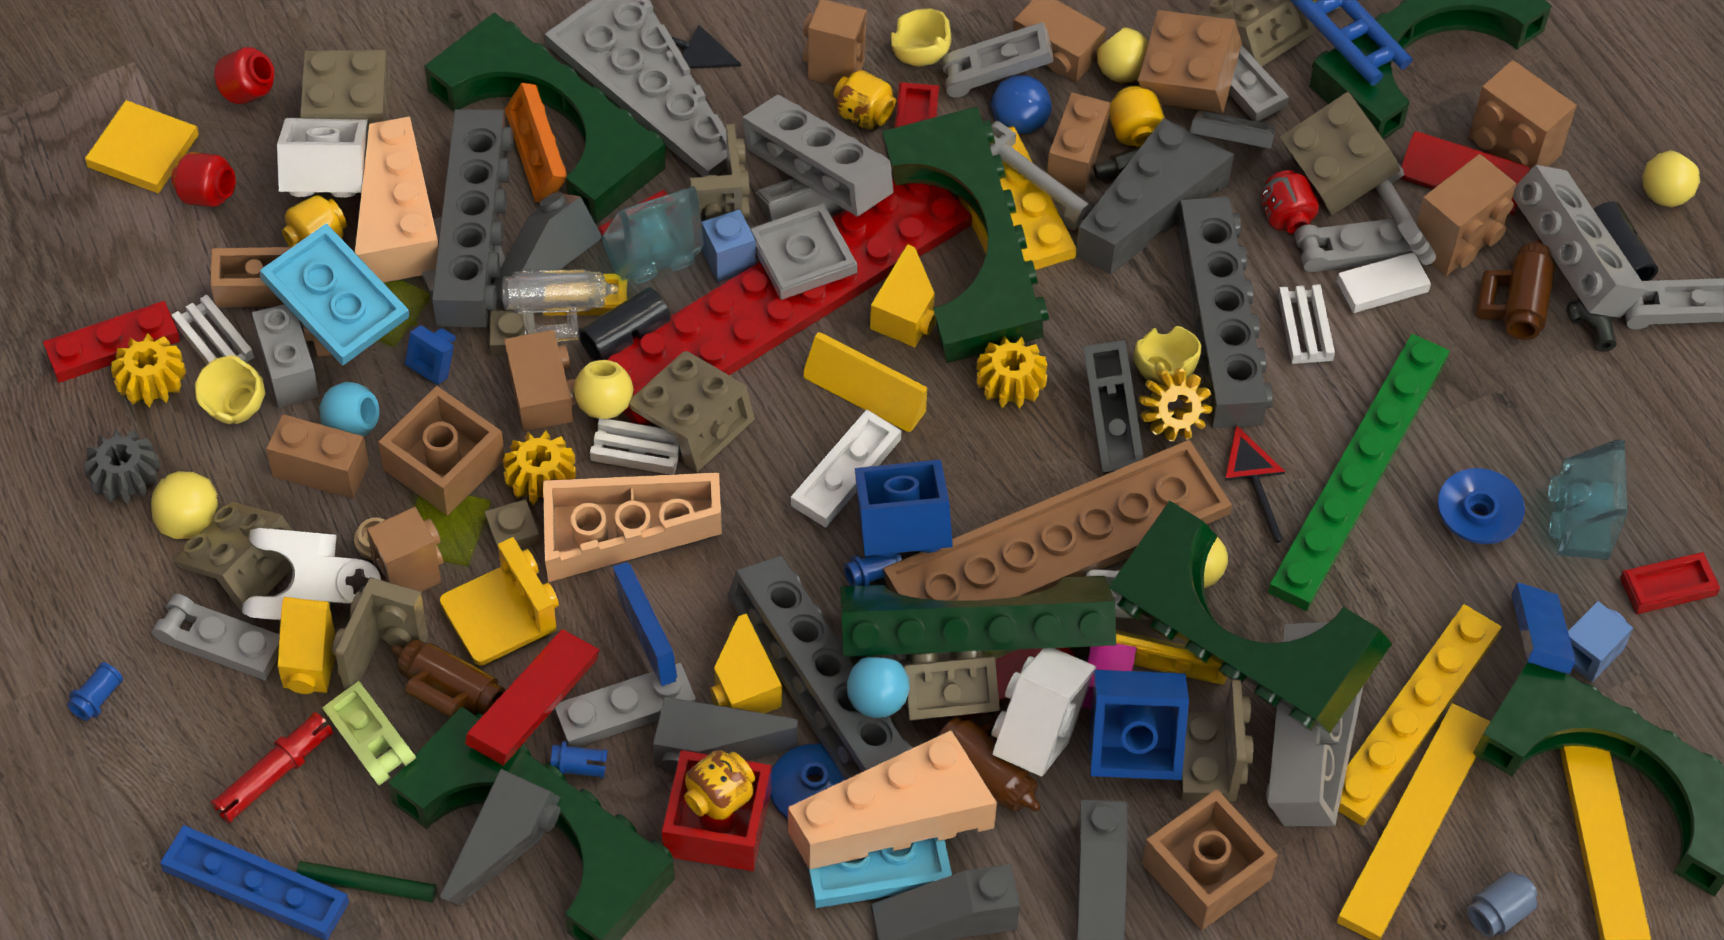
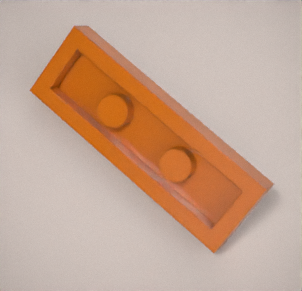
(535, 142)

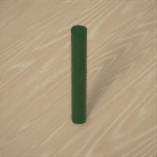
(368, 881)

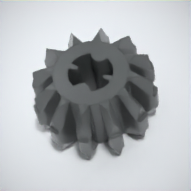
(121, 466)

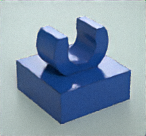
(430, 353)

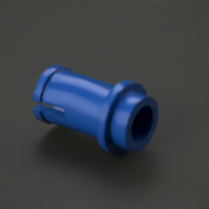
(867, 569)
(93, 693)
(574, 760)

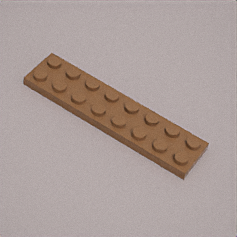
(1064, 533)

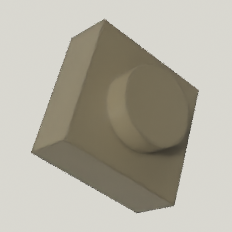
(503, 326)
(512, 521)

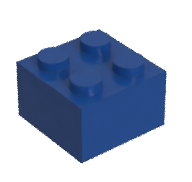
(903, 508)
(1138, 724)

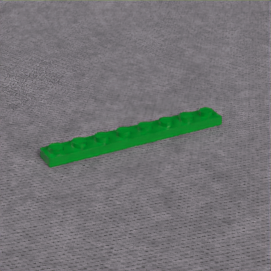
(1358, 473)

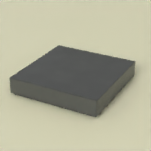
(1233, 129)

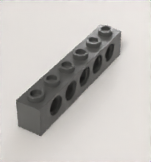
(471, 219)
(1212, 250)
(812, 665)

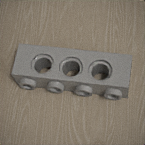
(818, 155)
(1578, 241)

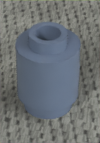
(1502, 904)

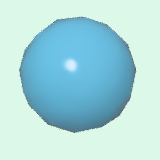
(349, 408)
(878, 687)

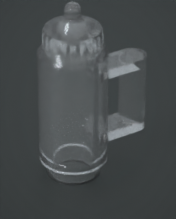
(555, 292)

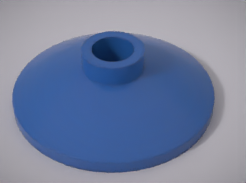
(1484, 492)
(790, 773)

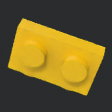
(502, 607)

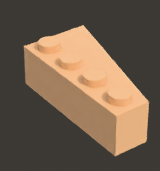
(395, 215)
(625, 518)
(893, 804)

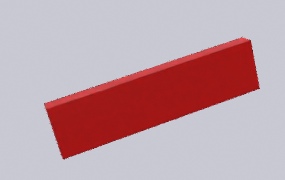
(532, 697)

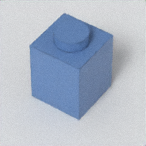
(728, 245)
(1598, 640)

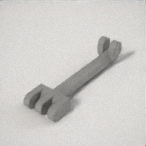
(1076, 207)
(1404, 219)

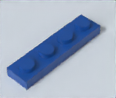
(255, 882)

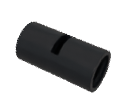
(1626, 238)
(620, 325)

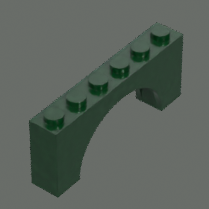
(1412, 20)
(494, 63)
(957, 156)
(1067, 615)
(1309, 675)
(1557, 711)
(619, 866)

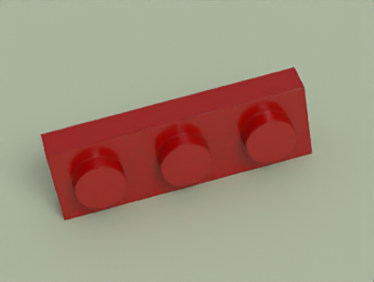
(97, 344)

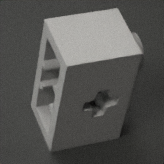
(285, 355)

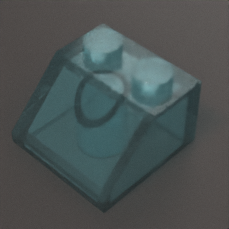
(655, 236)
(1590, 501)

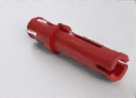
(287, 754)

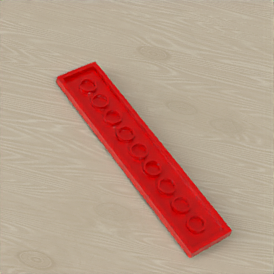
(749, 317)

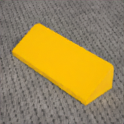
(865, 382)
(1170, 658)

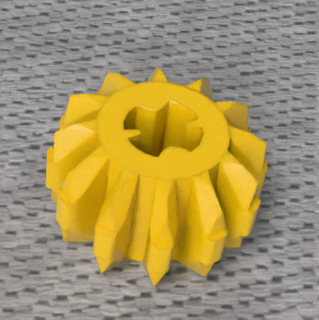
(148, 370)
(1011, 372)
(1168, 391)
(537, 462)

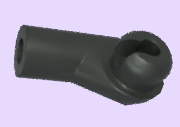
(1600, 325)

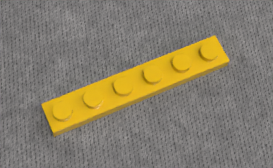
(1415, 712)

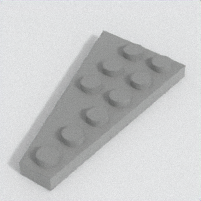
(642, 70)

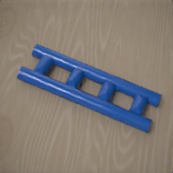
(1343, 37)

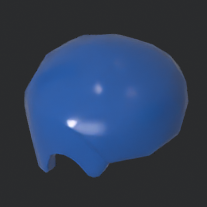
(1021, 103)

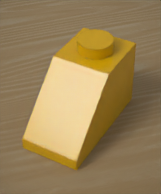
(905, 301)
(306, 645)
(745, 673)

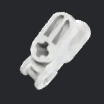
(314, 570)

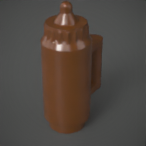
(1527, 295)
(445, 680)
(1006, 781)

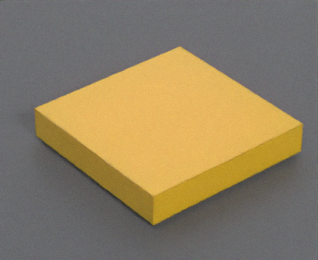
(141, 146)

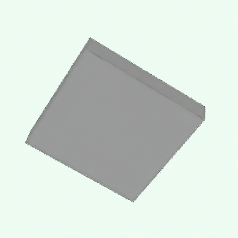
(803, 251)

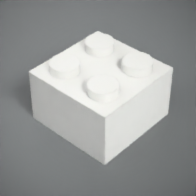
(322, 156)
(1041, 709)

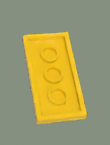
(1043, 228)

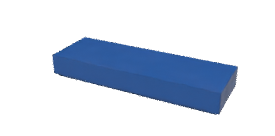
(645, 623)
(1543, 628)

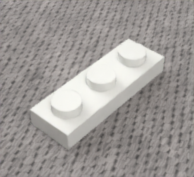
(834, 478)

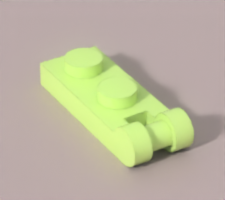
(368, 732)

